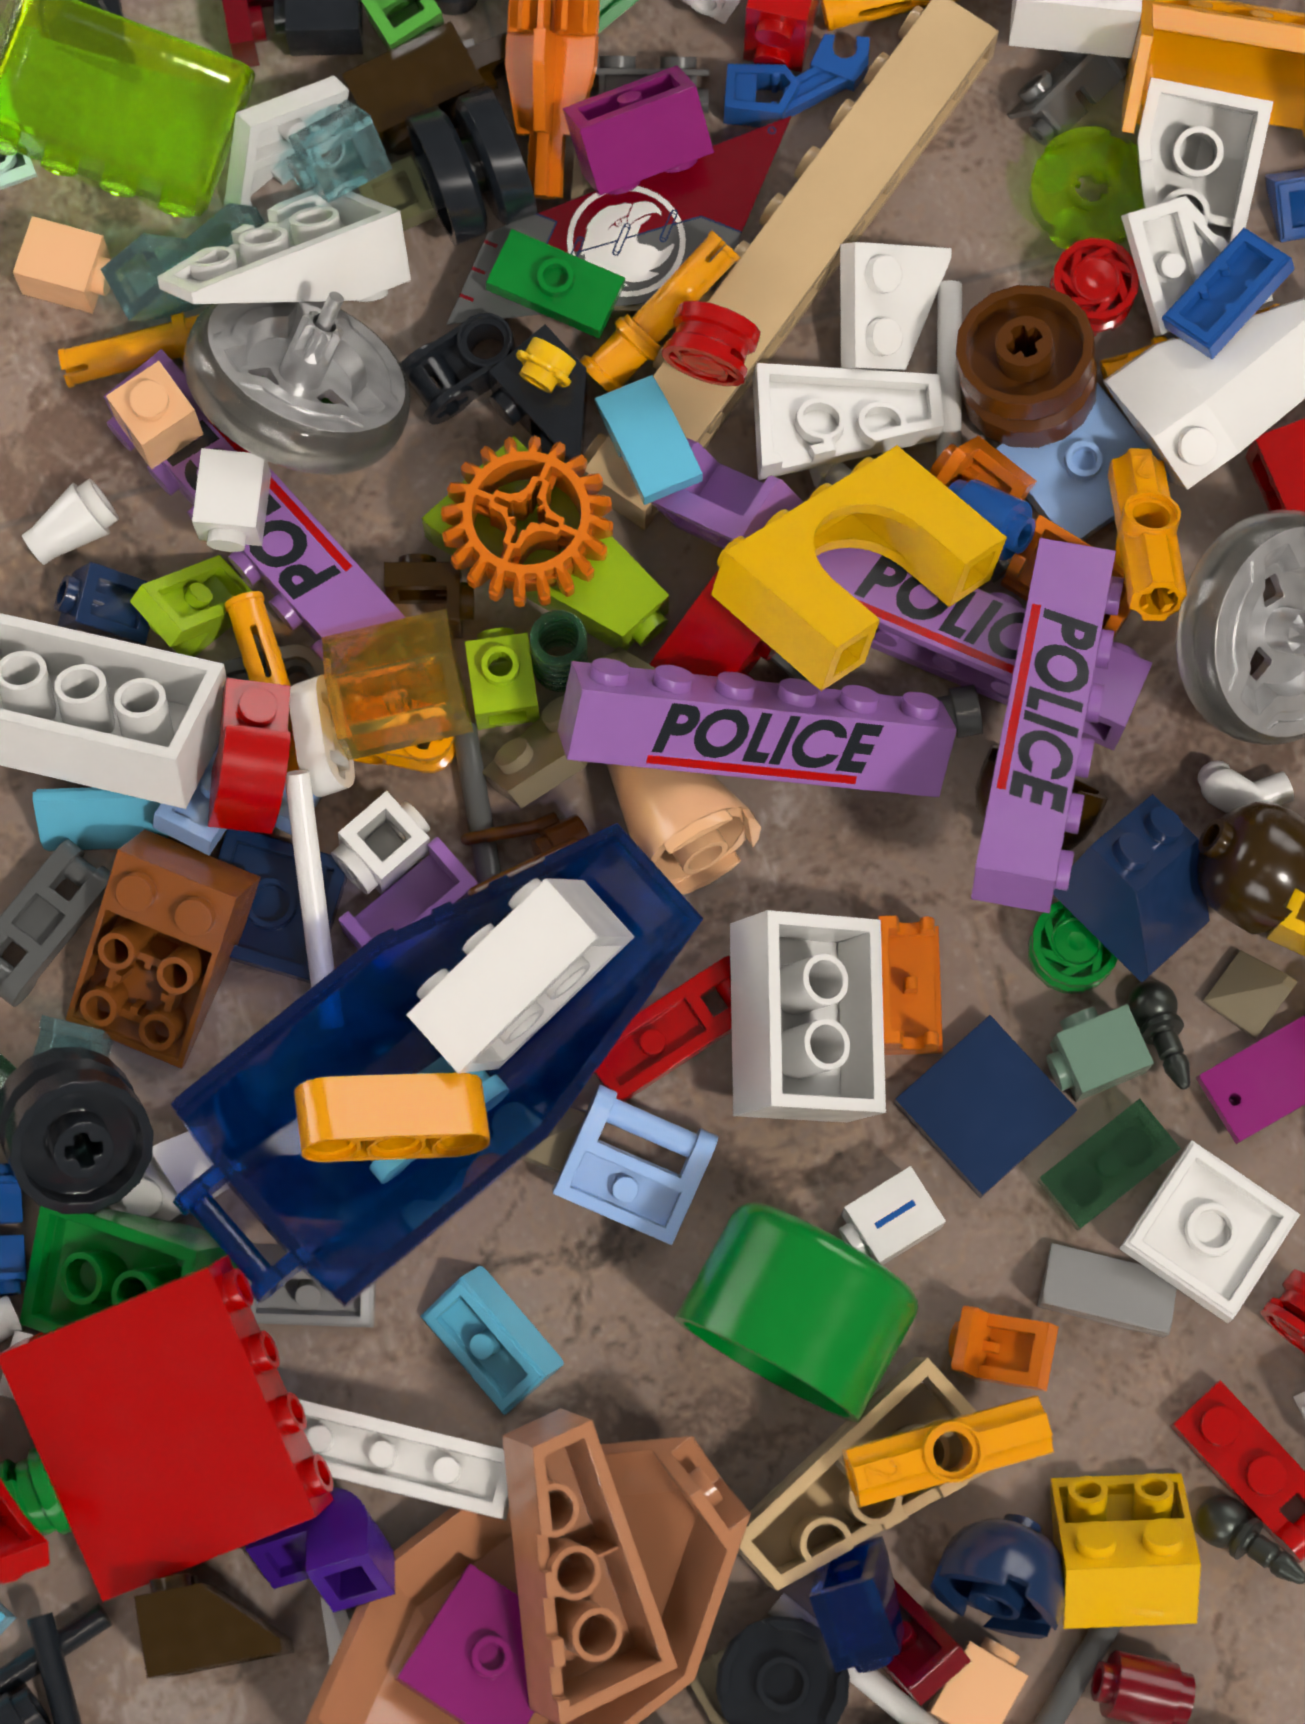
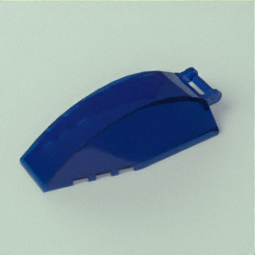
(355, 1022)

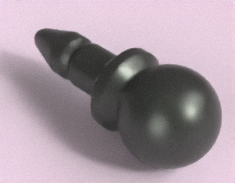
(1155, 1012)
(1225, 1524)

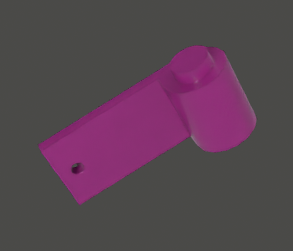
(1259, 1082)

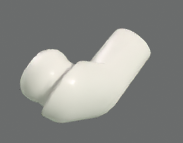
(1229, 789)

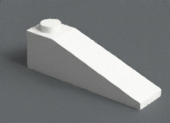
(1204, 149)
(300, 256)
(1208, 410)

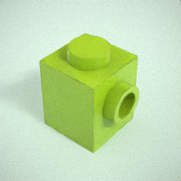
(502, 678)

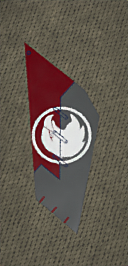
(643, 230)

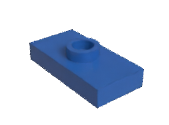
(1228, 293)

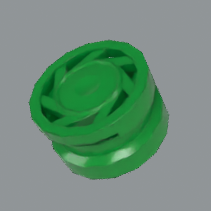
(1067, 953)
(34, 1493)

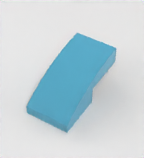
(649, 439)

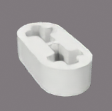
(317, 739)

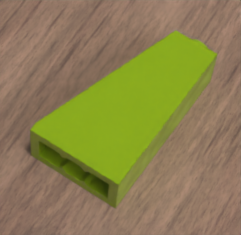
(617, 604)

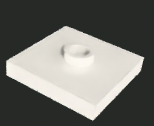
(1209, 1231)

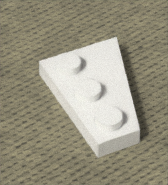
(839, 414)

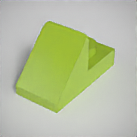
(190, 605)

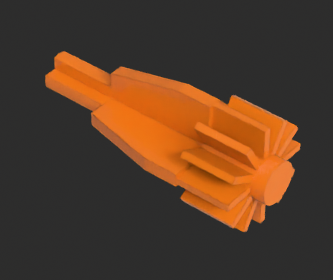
(547, 68)

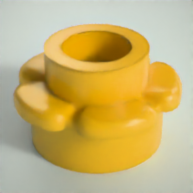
(545, 365)

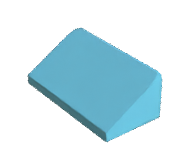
(91, 817)
(492, 1339)

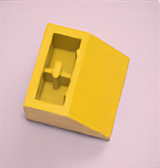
(1126, 1550)

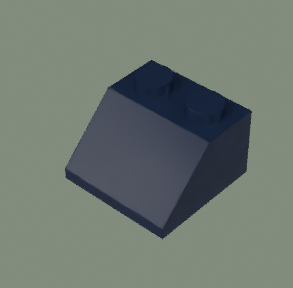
(1140, 888)

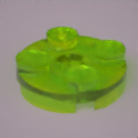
(1057, 174)

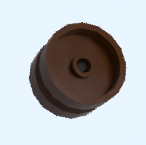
(1027, 366)

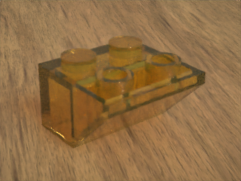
(395, 685)

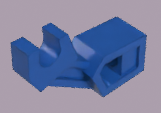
(825, 78)

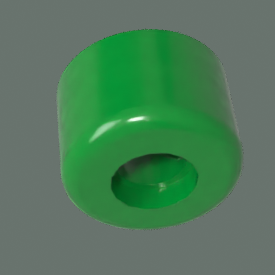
(799, 1309)

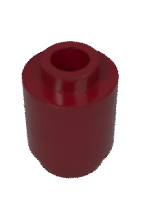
(1143, 1690)

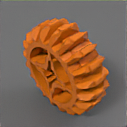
(549, 533)

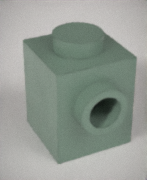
(1097, 1052)

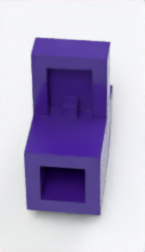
(336, 1550)

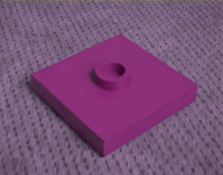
(473, 1655)

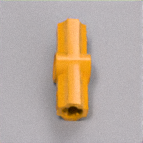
(1147, 534)
(988, 1438)

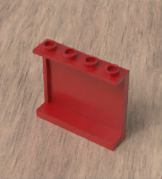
(167, 1429)

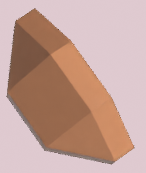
(687, 1541)

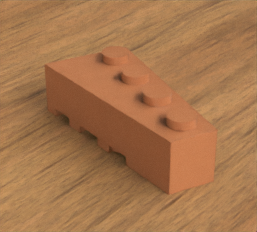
(578, 1573)

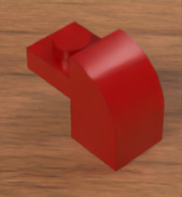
(250, 757)

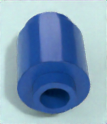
(1004, 511)

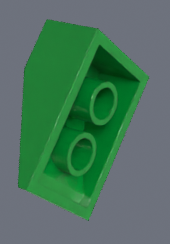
(104, 1259)

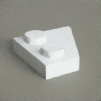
(262, 135)
(1170, 252)
(886, 301)

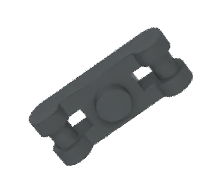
(44, 920)

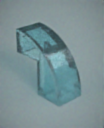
(136, 268)

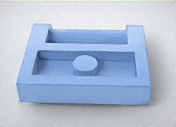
(625, 1184)

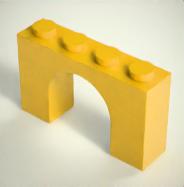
(880, 507)

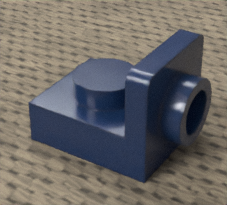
(100, 603)

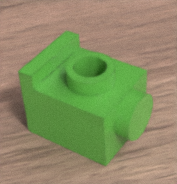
(402, 19)

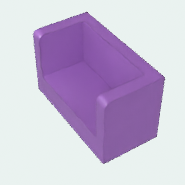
(725, 502)
(425, 887)

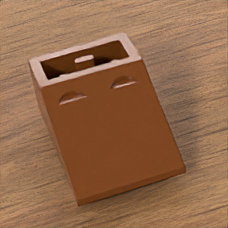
(161, 945)

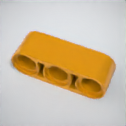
(391, 1117)

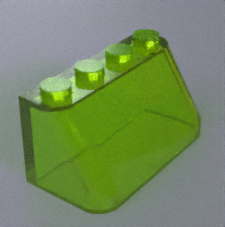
(117, 102)

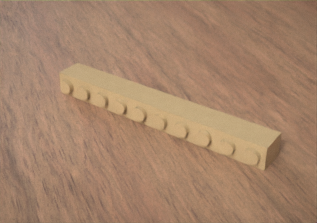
(828, 206)

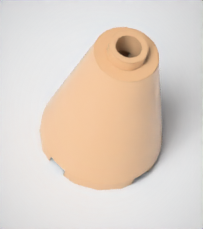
(684, 822)

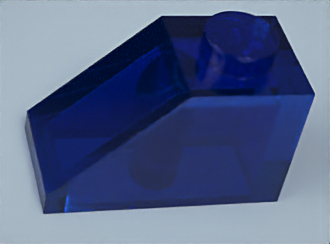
(858, 1608)

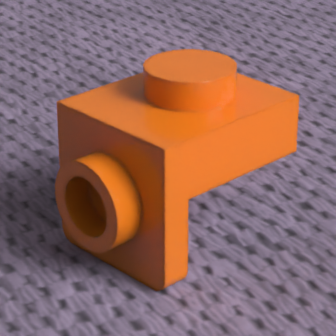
(982, 462)
(1002, 1348)

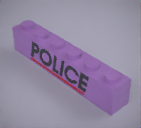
(299, 559)
(971, 639)
(1044, 726)
(755, 728)

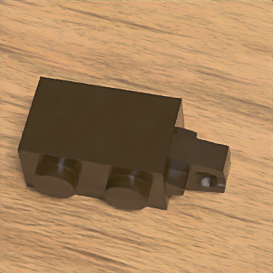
(422, 75)

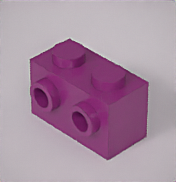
(639, 131)

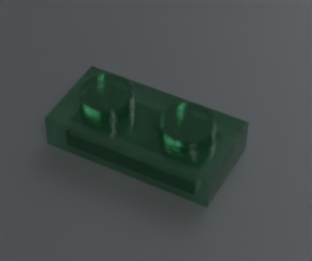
(1108, 1164)

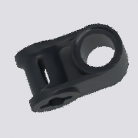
(455, 367)

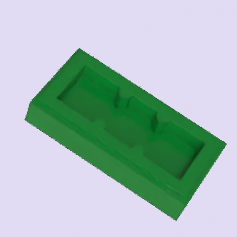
(555, 283)

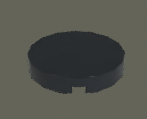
(780, 1676)

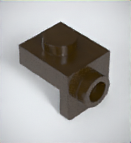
(424, 581)

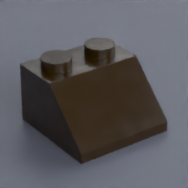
(200, 1628)

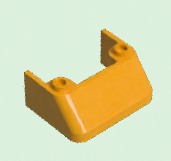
(1222, 49)

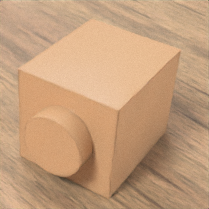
(62, 265)
(155, 414)
(982, 1689)

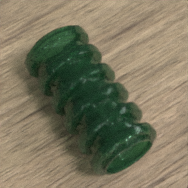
(554, 630)

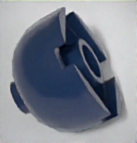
(1006, 1573)

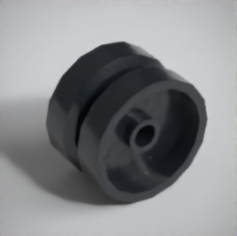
(463, 168)
(74, 1130)

